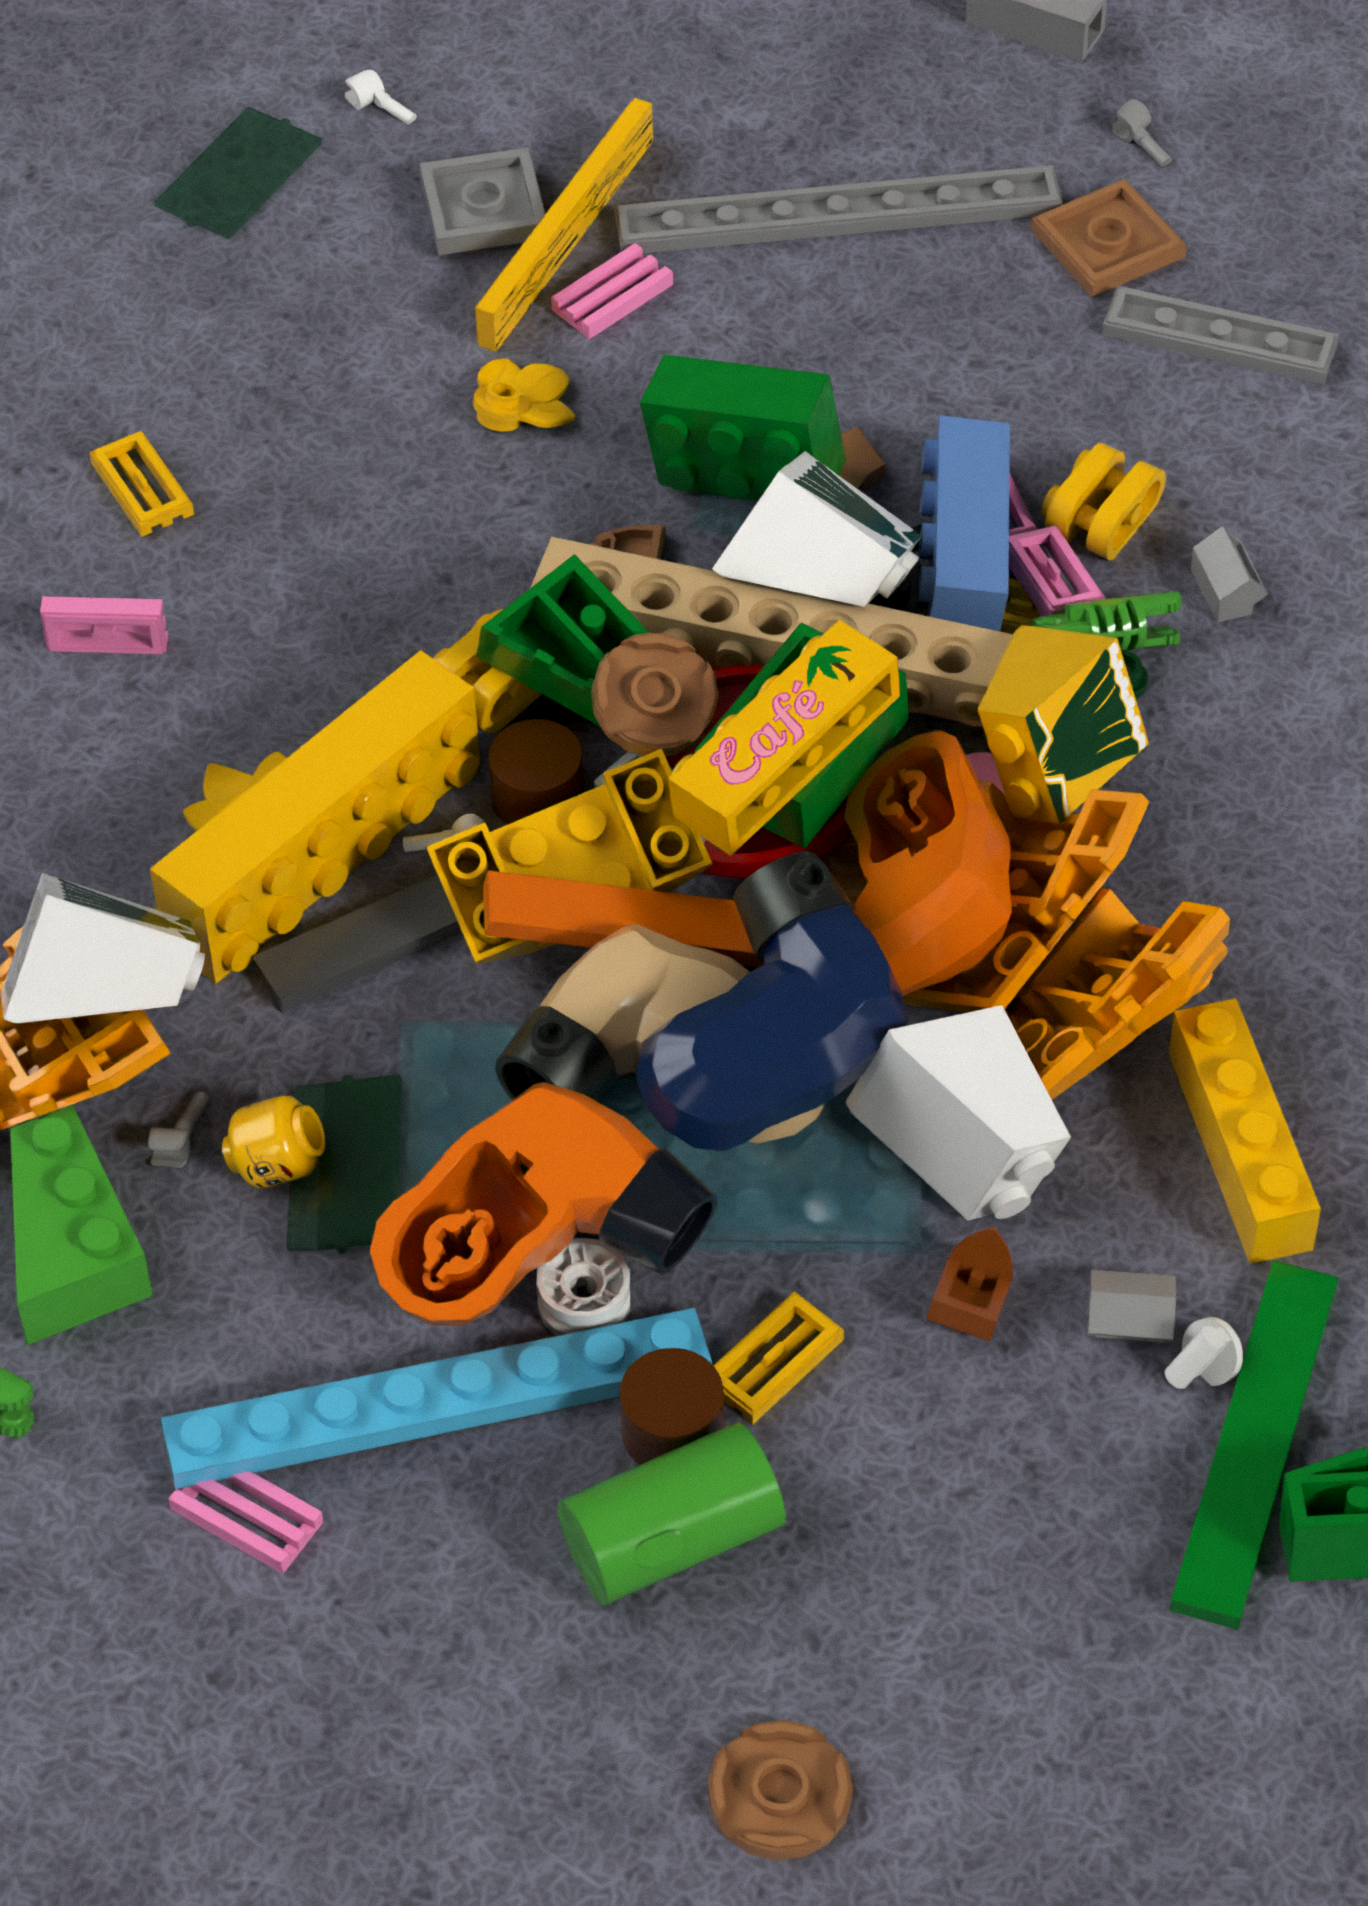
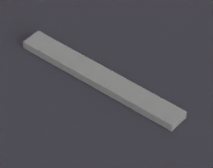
(837, 209)

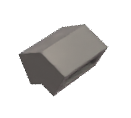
(1226, 575)
(1131, 1306)

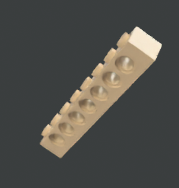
(747, 623)

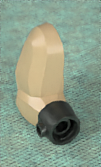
(608, 1005)

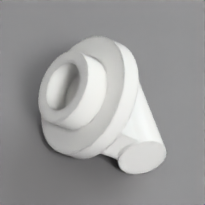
(1208, 1350)

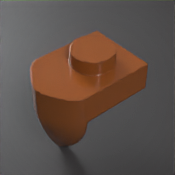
(974, 1285)

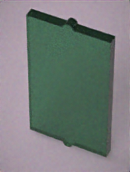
(238, 172)
(358, 1167)

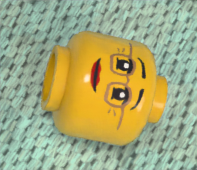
(273, 1142)

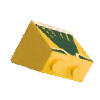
(1059, 719)

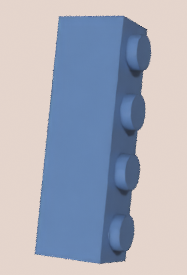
(967, 522)

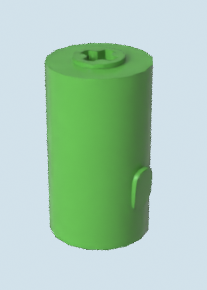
(671, 1513)

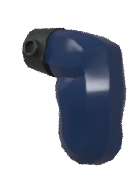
(785, 1030)

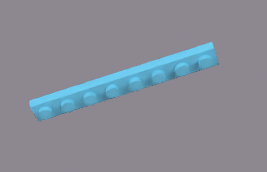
(417, 1400)

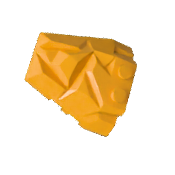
(1050, 882)
(1112, 983)
(70, 1058)

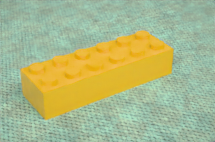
(321, 813)

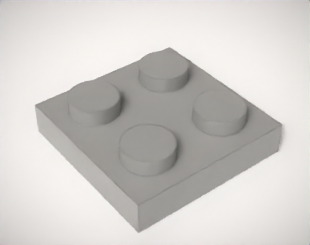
(482, 200)

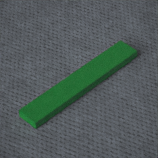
(1254, 1445)

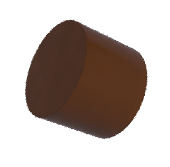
(534, 768)
(669, 1402)

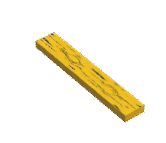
(563, 225)

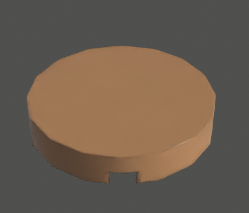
(654, 694)
(778, 1815)

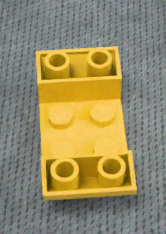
(603, 836)

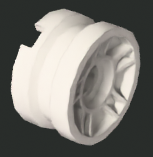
(590, 1265)

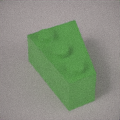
(69, 1230)

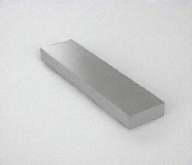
(1220, 334)

